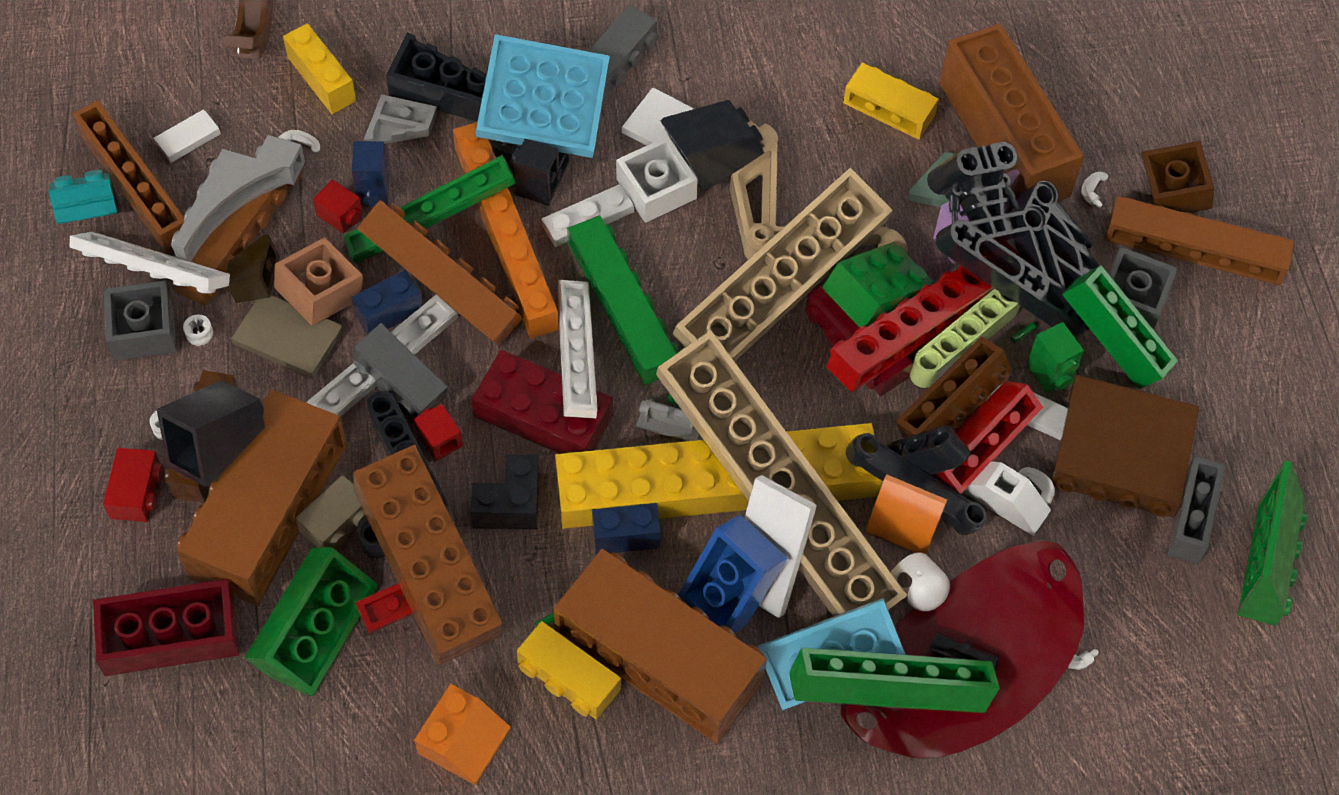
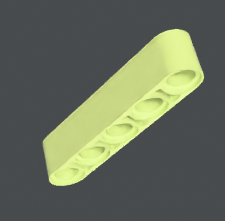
(999, 312)

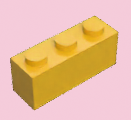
(319, 68)
(890, 100)
(568, 671)

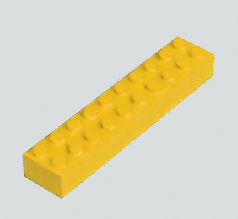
(691, 479)

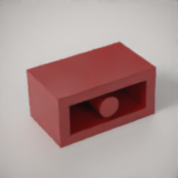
(133, 485)

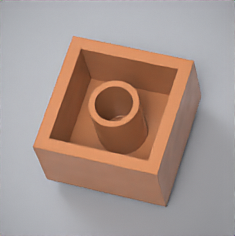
(317, 281)

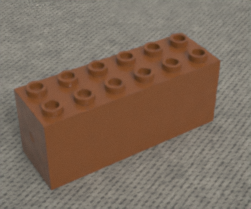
(1006, 104)
(254, 502)
(426, 555)
(660, 645)

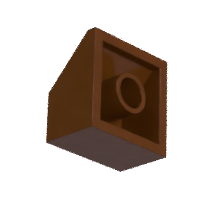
(1179, 177)

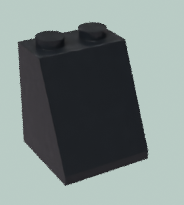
(714, 140)
(209, 430)

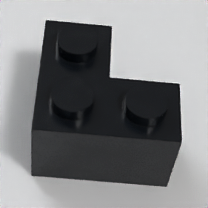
(538, 171)
(508, 503)

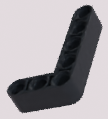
(384, 426)

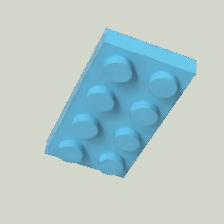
(858, 630)

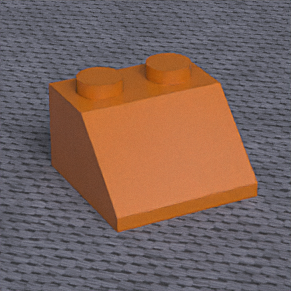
(461, 734)

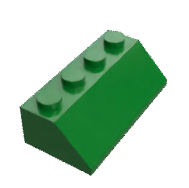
(311, 620)

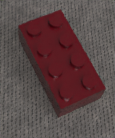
(530, 405)
(165, 627)

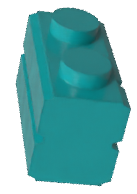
(83, 196)

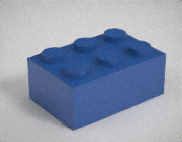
(733, 574)

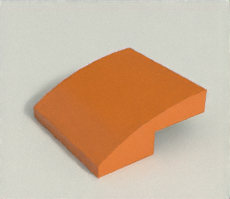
(905, 515)

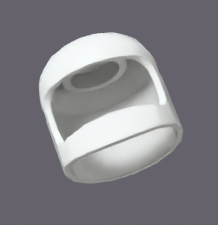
(929, 582)

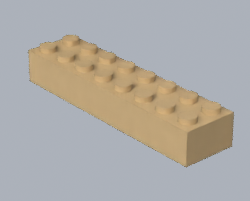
(787, 266)

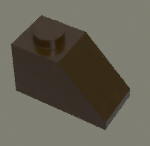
(253, 271)

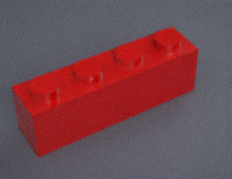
(991, 431)

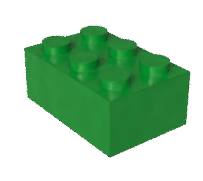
(875, 282)

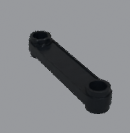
(879, 460)

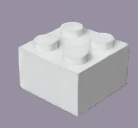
(656, 179)

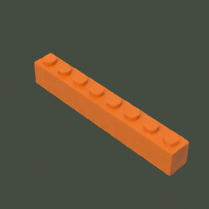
(510, 240)

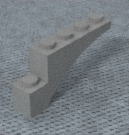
(233, 183)

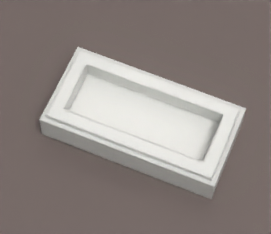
(187, 136)

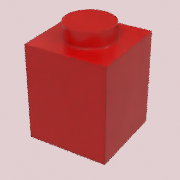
(338, 206)
(438, 432)

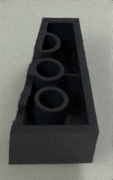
(435, 79)

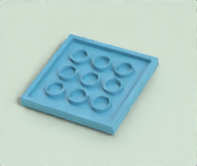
(543, 95)

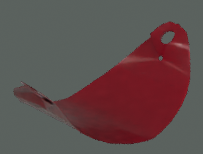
(1001, 610)

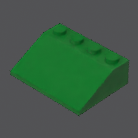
(1273, 550)

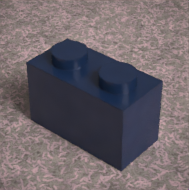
(370, 172)
(387, 302)
(626, 528)

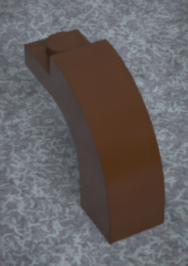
(251, 29)

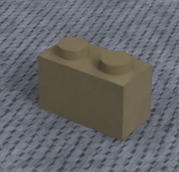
(332, 515)

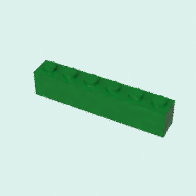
(621, 297)
(893, 680)

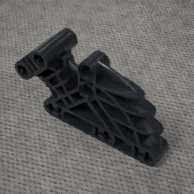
(1036, 224)

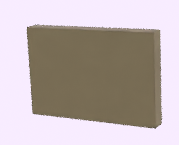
(285, 337)

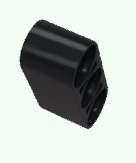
(933, 450)

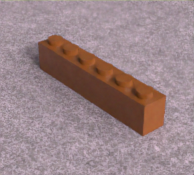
(129, 173)
(234, 236)
(1199, 240)
(440, 273)

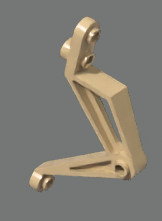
(756, 235)

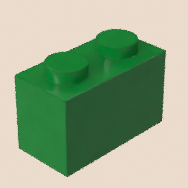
(1055, 358)

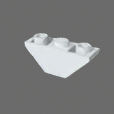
(1009, 496)

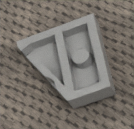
(400, 120)

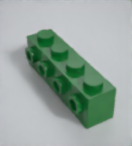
(1120, 327)

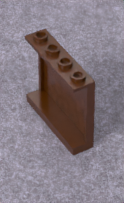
(1125, 446)

